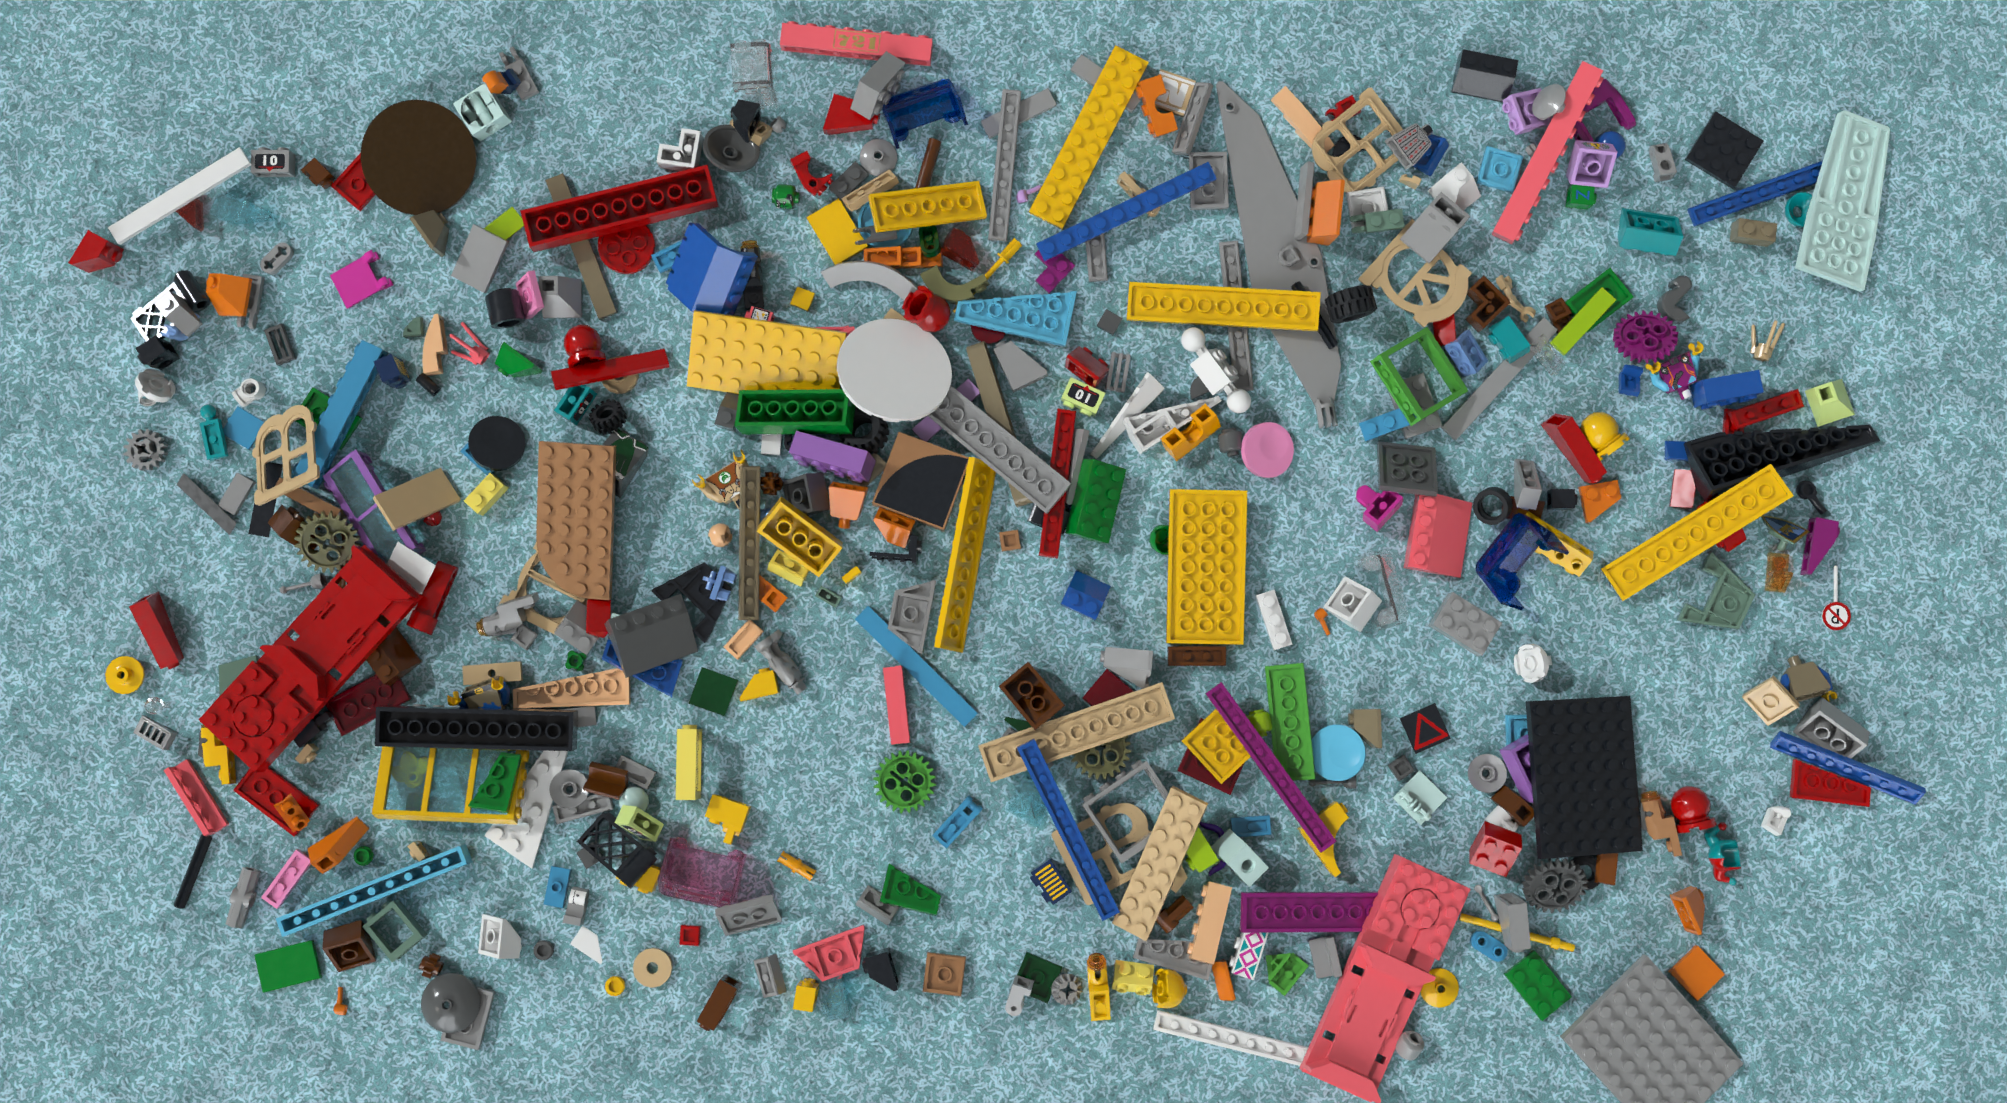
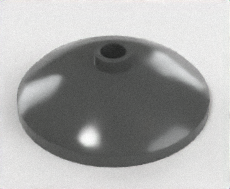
(728, 150)
(463, 1002)

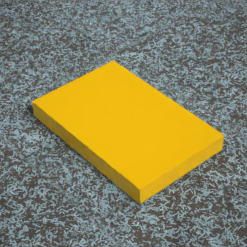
(836, 232)

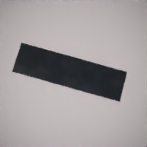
(262, 514)

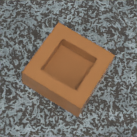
(1009, 540)

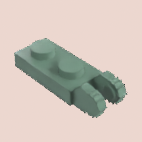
(1379, 221)

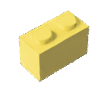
(486, 494)

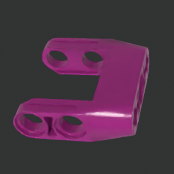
(1608, 94)

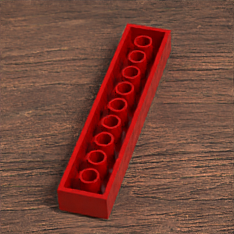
(619, 208)

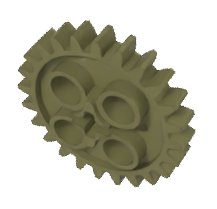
(321, 557)
(1116, 746)

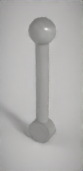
(1478, 888)

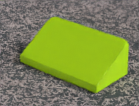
(506, 224)

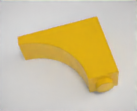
(1333, 817)

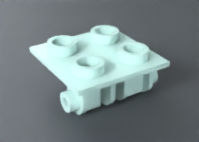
(1419, 797)

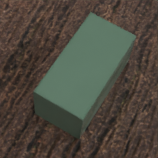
(828, 596)

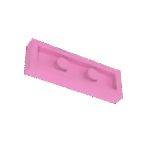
(287, 879)

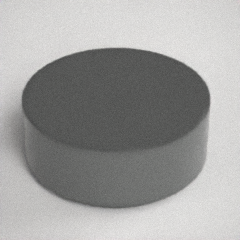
(543, 950)

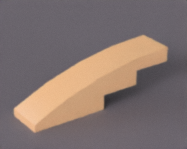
(1299, 117)

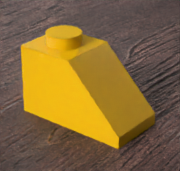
(761, 685)

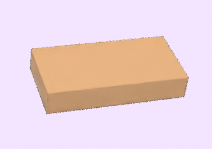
(743, 639)

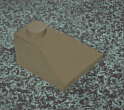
(433, 230)
(1368, 725)

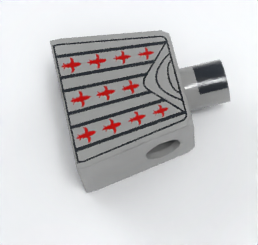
(1410, 144)

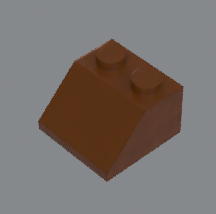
(348, 946)

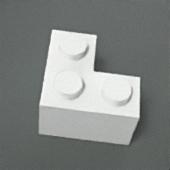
(683, 156)

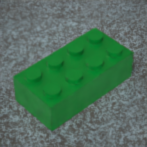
(1095, 501)

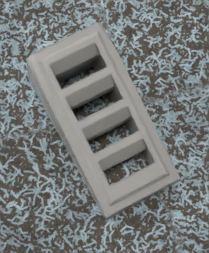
(168, 739)

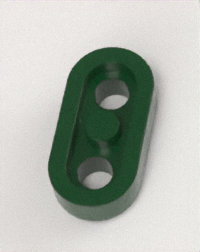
(929, 241)

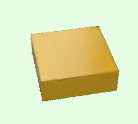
(802, 299)
(851, 575)

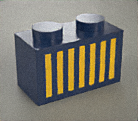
(392, 371)
(1050, 881)

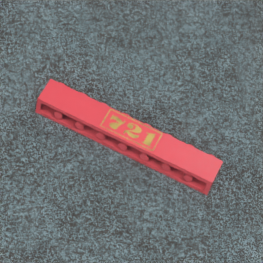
(854, 43)

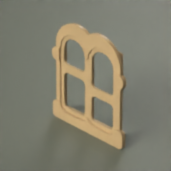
(1335, 165)
(283, 423)
(1138, 831)

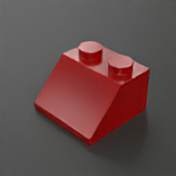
(95, 253)

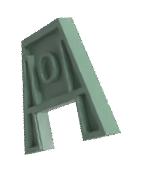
(1727, 601)

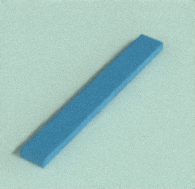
(916, 666)

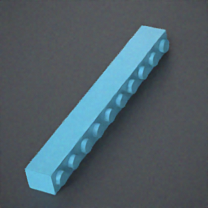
(374, 890)

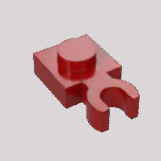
(1341, 107)

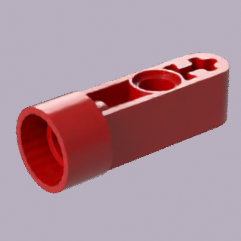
(435, 593)

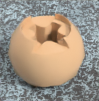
(720, 535)

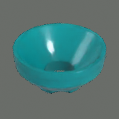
(1802, 201)

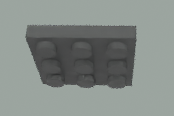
(1407, 469)

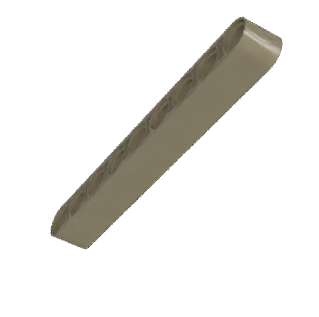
(992, 398)

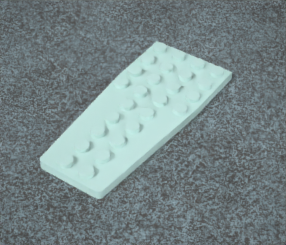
(1846, 203)

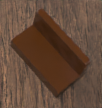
(606, 780)

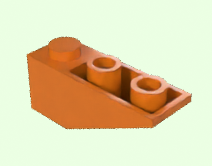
(335, 846)

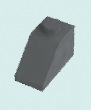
(727, 412)

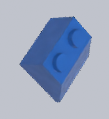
(1085, 595)

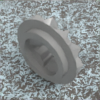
(1062, 982)

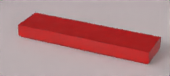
(1765, 409)

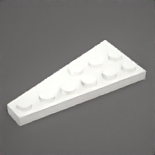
(525, 838)

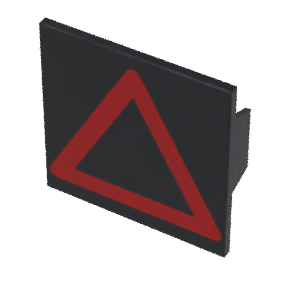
(1425, 728)

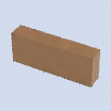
(313, 501)

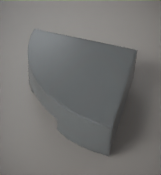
(1197, 388)

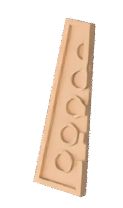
(592, 689)

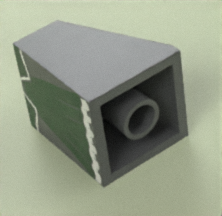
(629, 458)

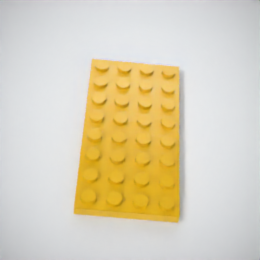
(761, 355)
(1206, 566)

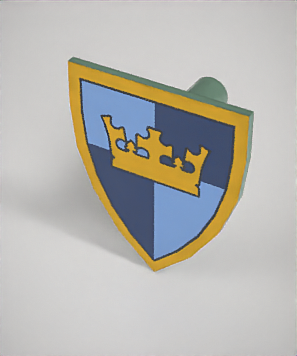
(1784, 530)

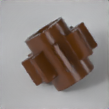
(771, 483)
(431, 965)

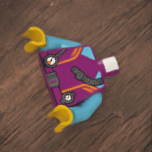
(1677, 372)

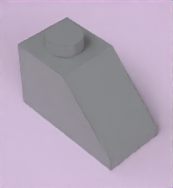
(178, 313)

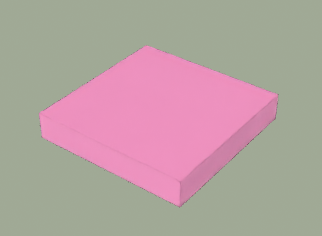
(530, 294)

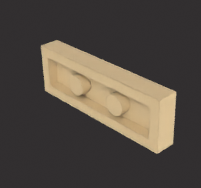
(878, 185)

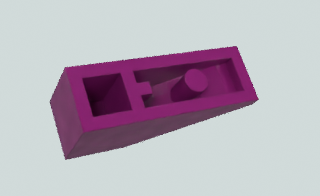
(1818, 542)

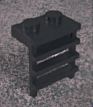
(915, 548)

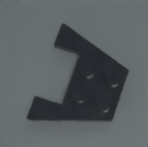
(693, 587)

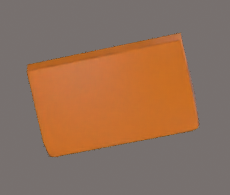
(1223, 980)

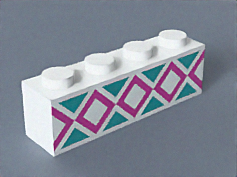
(1247, 954)

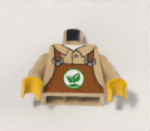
(725, 483)

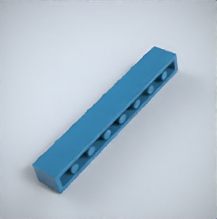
(342, 408)

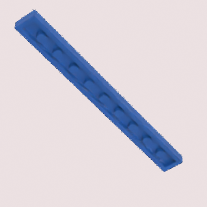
(1126, 211)
(1068, 829)

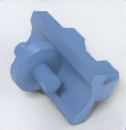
(723, 575)

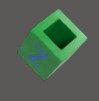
(1580, 197)

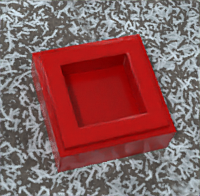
(690, 935)

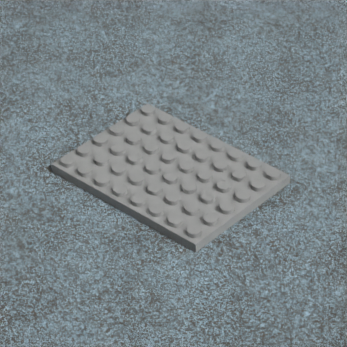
(1650, 1041)

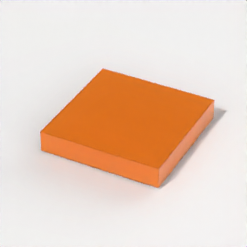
(1696, 972)

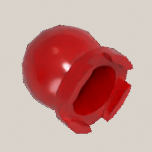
(926, 310)
(583, 346)
(1692, 809)

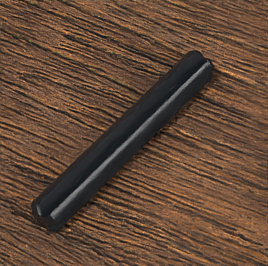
(1323, 329)
(192, 871)

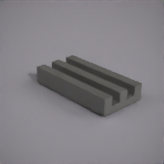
(285, 359)

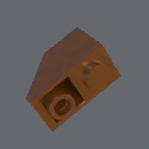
(1514, 805)

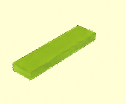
(1582, 321)

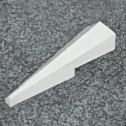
(1141, 398)
(1148, 428)

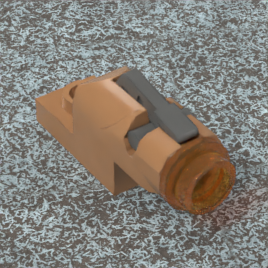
(1656, 823)

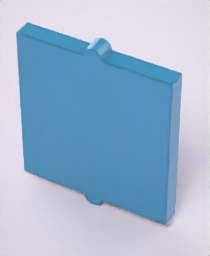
(242, 427)

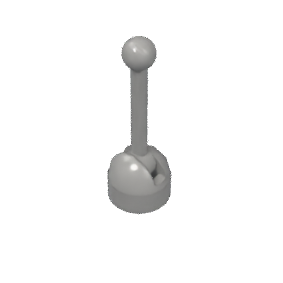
(317, 581)

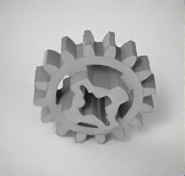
(139, 456)

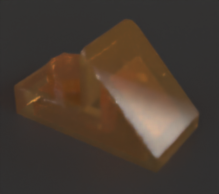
(1777, 572)

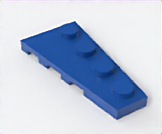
(661, 677)

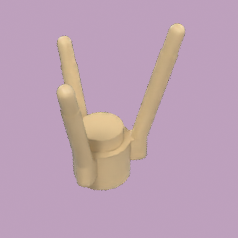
(1764, 351)

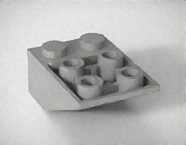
(1435, 227)

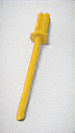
(1004, 256)

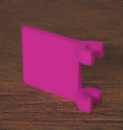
(358, 280)

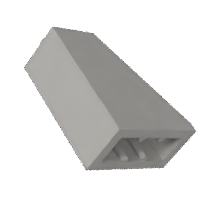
(1018, 366)
(1513, 921)

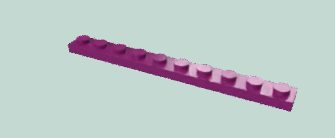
(1270, 767)

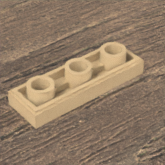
(477, 673)

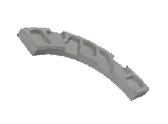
(870, 272)

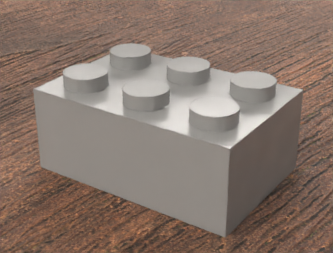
(878, 85)
(1465, 624)

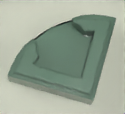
(414, 328)

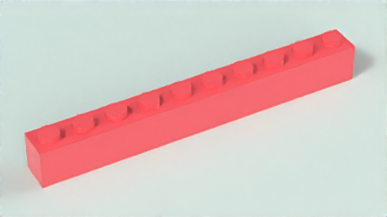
(1547, 152)

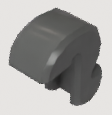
(1667, 302)

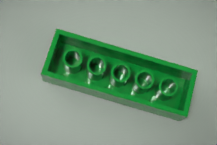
(794, 410)

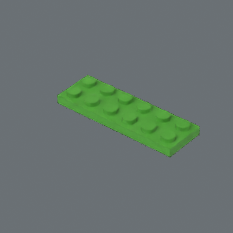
(1290, 719)

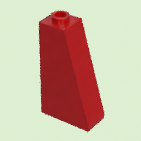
(1575, 447)
(157, 630)

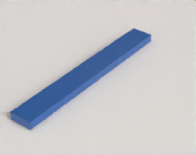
(1755, 194)
(1847, 767)

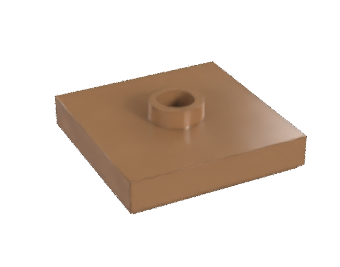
(944, 973)

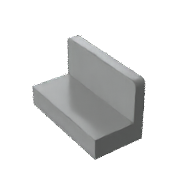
(1325, 957)

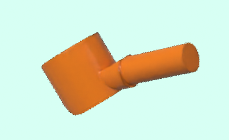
(1320, 614)
(340, 1008)

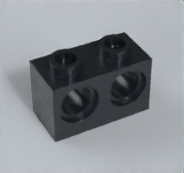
(157, 353)

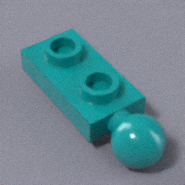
(213, 434)

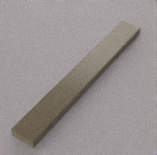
(585, 257)
(749, 543)

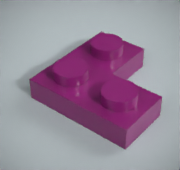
(1056, 271)

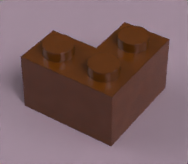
(1489, 302)
(286, 522)

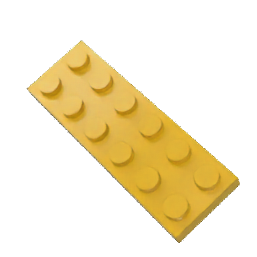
(927, 206)

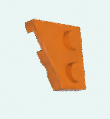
(1598, 498)

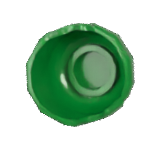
(1159, 539)

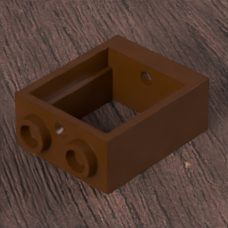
(718, 1003)

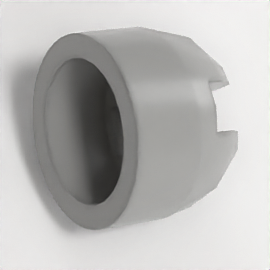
(777, 125)

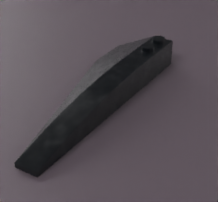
(1728, 459)

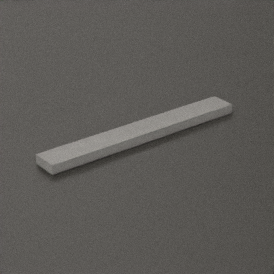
(1004, 165)
(1236, 335)
(1493, 384)

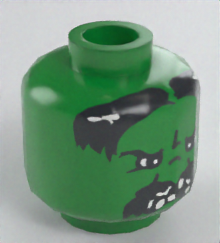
(785, 196)

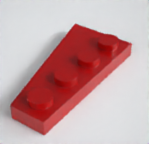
(1819, 785)

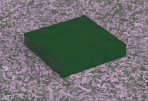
(713, 691)
(1042, 973)

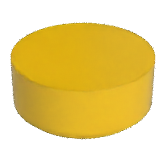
(615, 985)

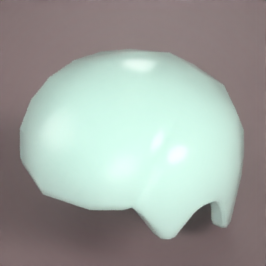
(634, 797)

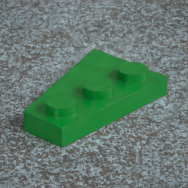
(499, 786)
(907, 893)

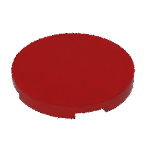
(627, 250)

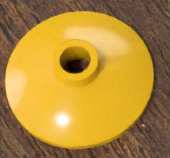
(1447, 996)

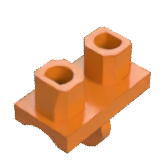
(292, 813)

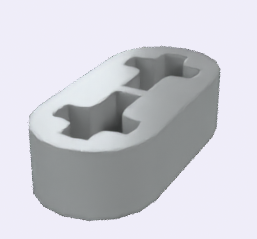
(276, 258)

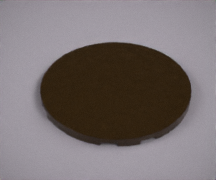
(418, 157)

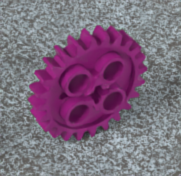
(1645, 337)

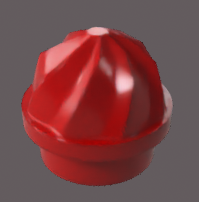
(433, 519)

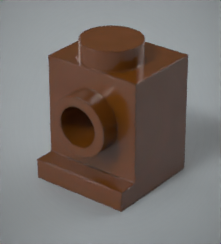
(318, 173)

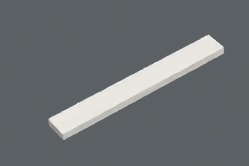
(179, 196)
(1229, 1038)

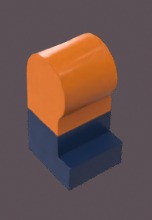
(501, 82)

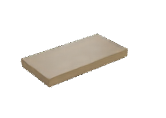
(416, 499)

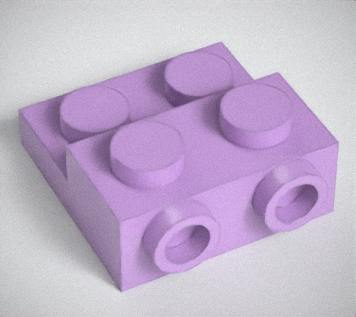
(1520, 112)

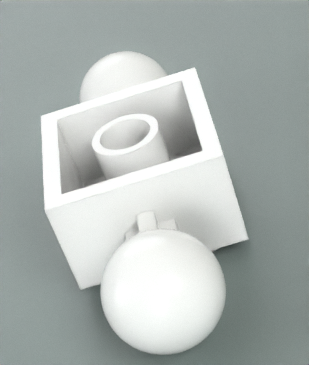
(1215, 370)

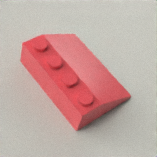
(1438, 535)

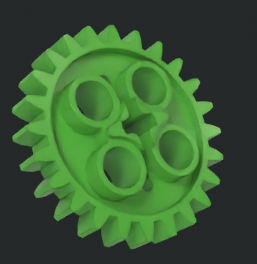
(893, 796)

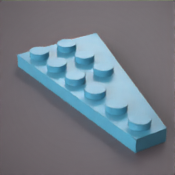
(1027, 316)

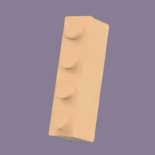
(1210, 922)

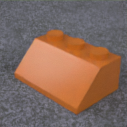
(1325, 212)

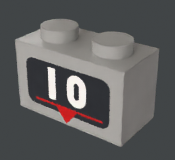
(273, 162)

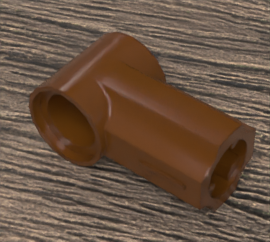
(1170, 916)

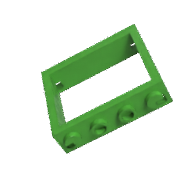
(1399, 389)

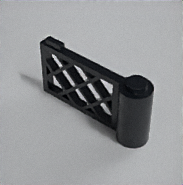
(185, 287)
(636, 863)

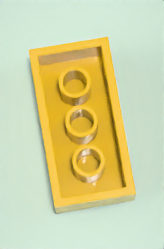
(800, 536)

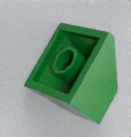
(514, 363)

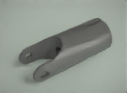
(875, 237)

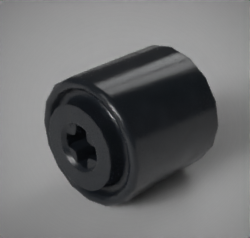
(504, 308)

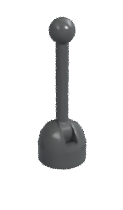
(1350, 783)

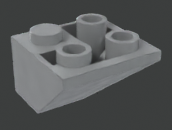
(561, 297)

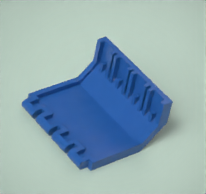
(708, 273)

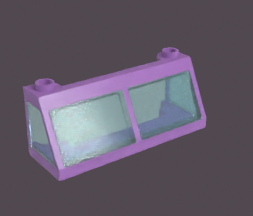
(354, 487)

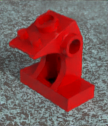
(800, 165)

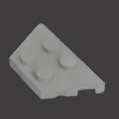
(911, 614)

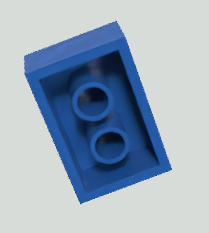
(1726, 390)

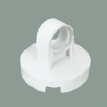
(154, 387)
(1532, 663)

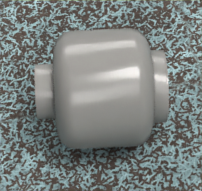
(1410, 1045)

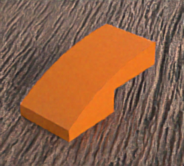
(770, 595)

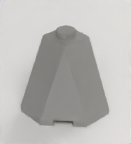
(1129, 664)

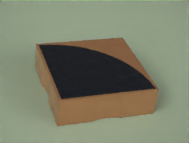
(921, 481)

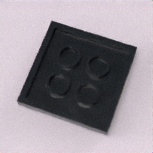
(1724, 150)

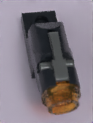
(754, 288)

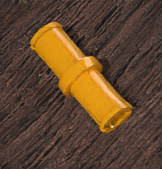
(796, 865)

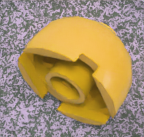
(1169, 988)

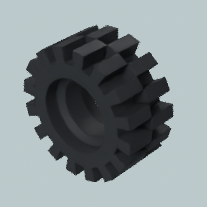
(607, 416)

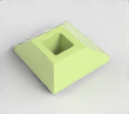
(1829, 402)

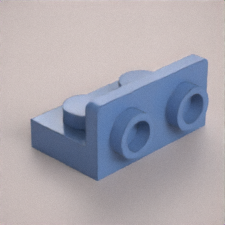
(1466, 354)

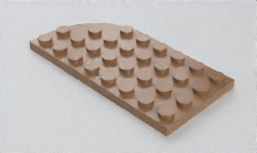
(577, 516)

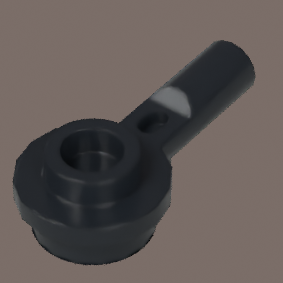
(1808, 491)

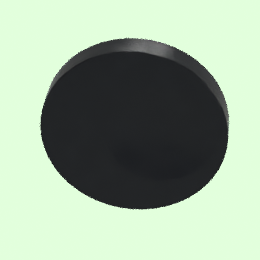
(496, 443)

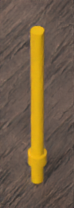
(1553, 942)

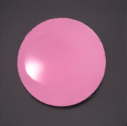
(1267, 450)

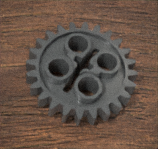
(1554, 885)

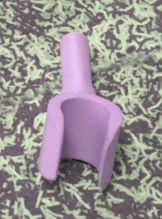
(1022, 194)

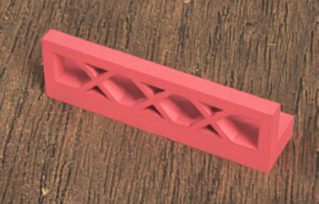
(896, 705)
(196, 797)

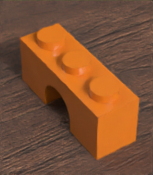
(1159, 122)

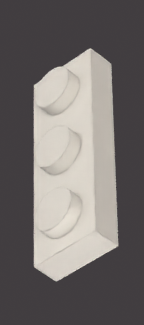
(1273, 620)

